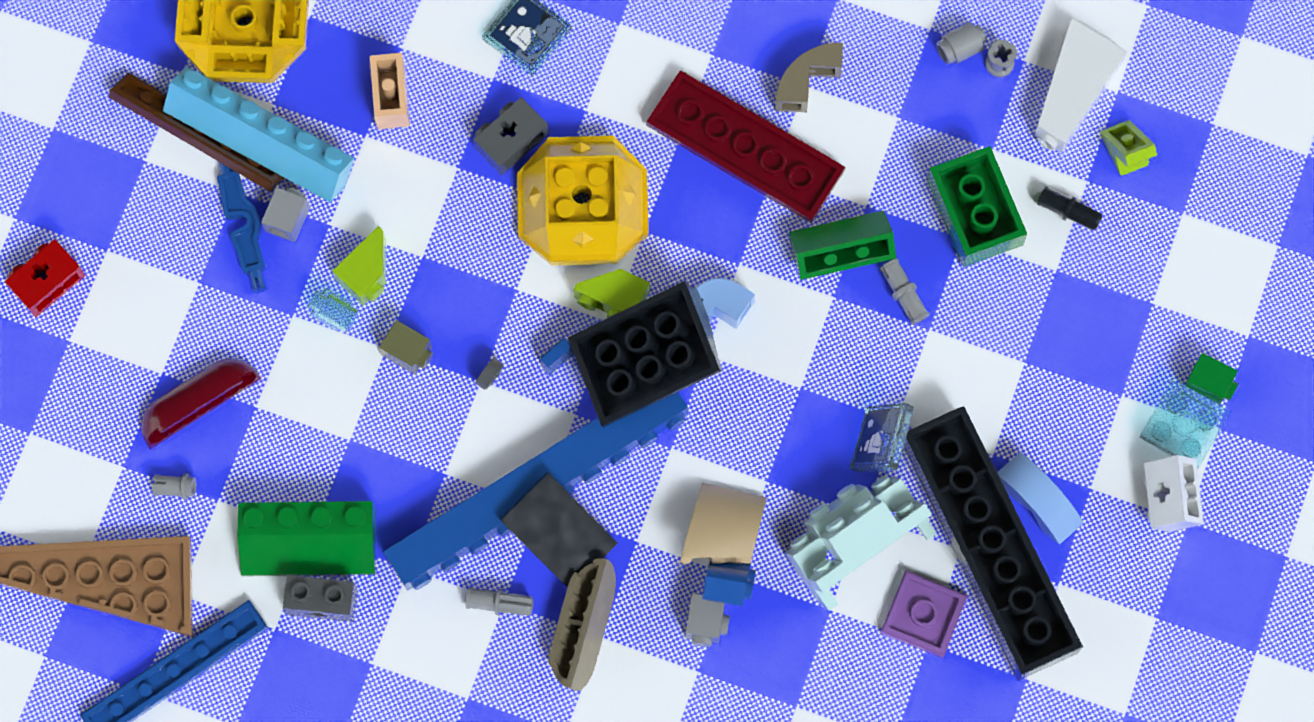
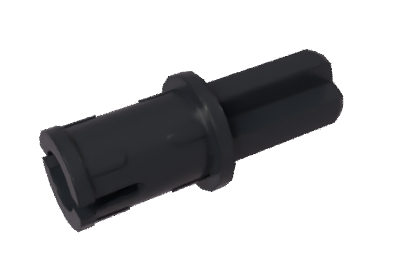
(1069, 208)

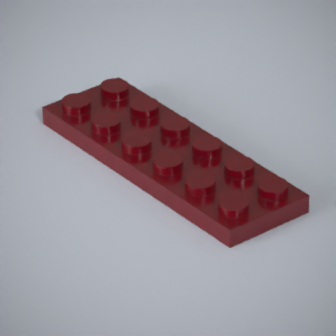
(745, 146)

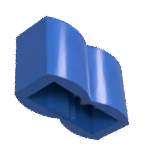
(729, 583)

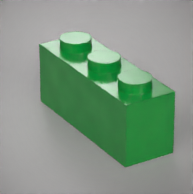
(842, 245)

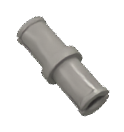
(904, 291)

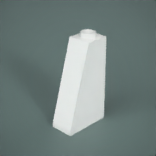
(1079, 79)

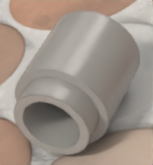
(961, 43)

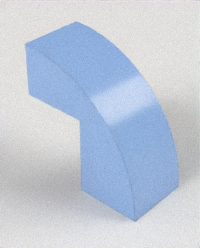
(1041, 496)

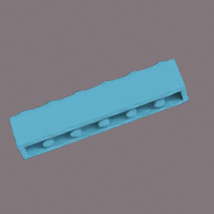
(258, 134)

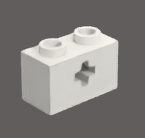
(1173, 493)

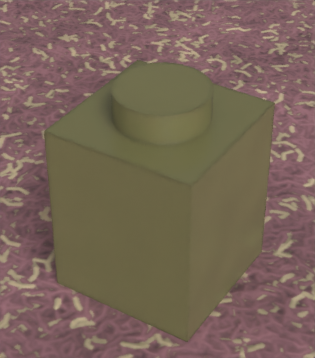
(406, 348)

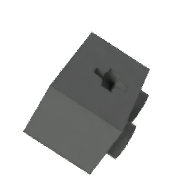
(506, 151)
(320, 598)

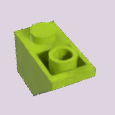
(611, 292)

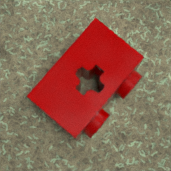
(39, 293)

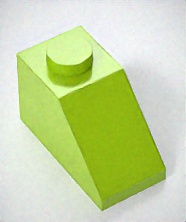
(364, 268)

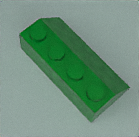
(307, 538)

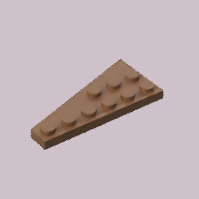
(122, 578)

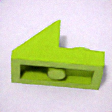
(1128, 147)

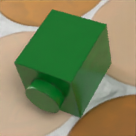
(1212, 379)

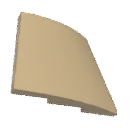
(723, 525)

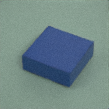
(556, 356)

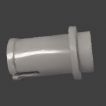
(174, 485)

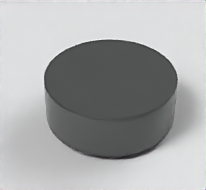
(489, 374)

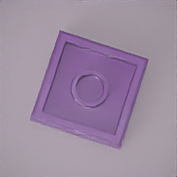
(924, 614)

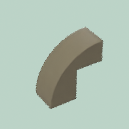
(794, 84)

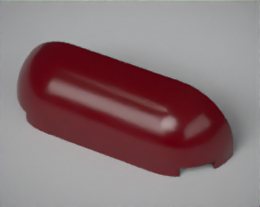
(195, 398)

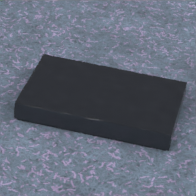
(557, 529)

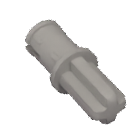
(499, 601)

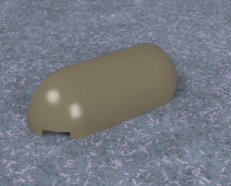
(582, 624)

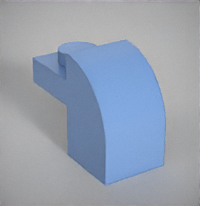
(726, 300)

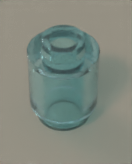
(333, 310)

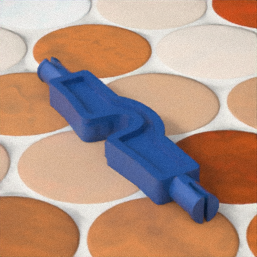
(247, 237)

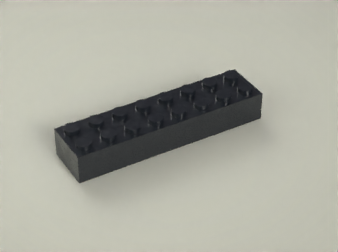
(991, 543)

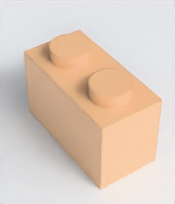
(389, 91)

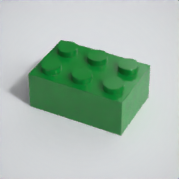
(976, 206)

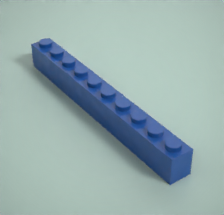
(569, 462)

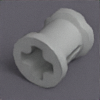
(995, 65)

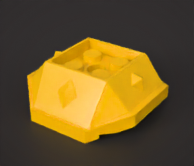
(235, 53)
(587, 232)

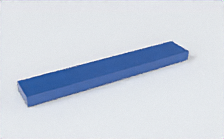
(179, 667)

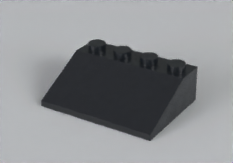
(646, 352)

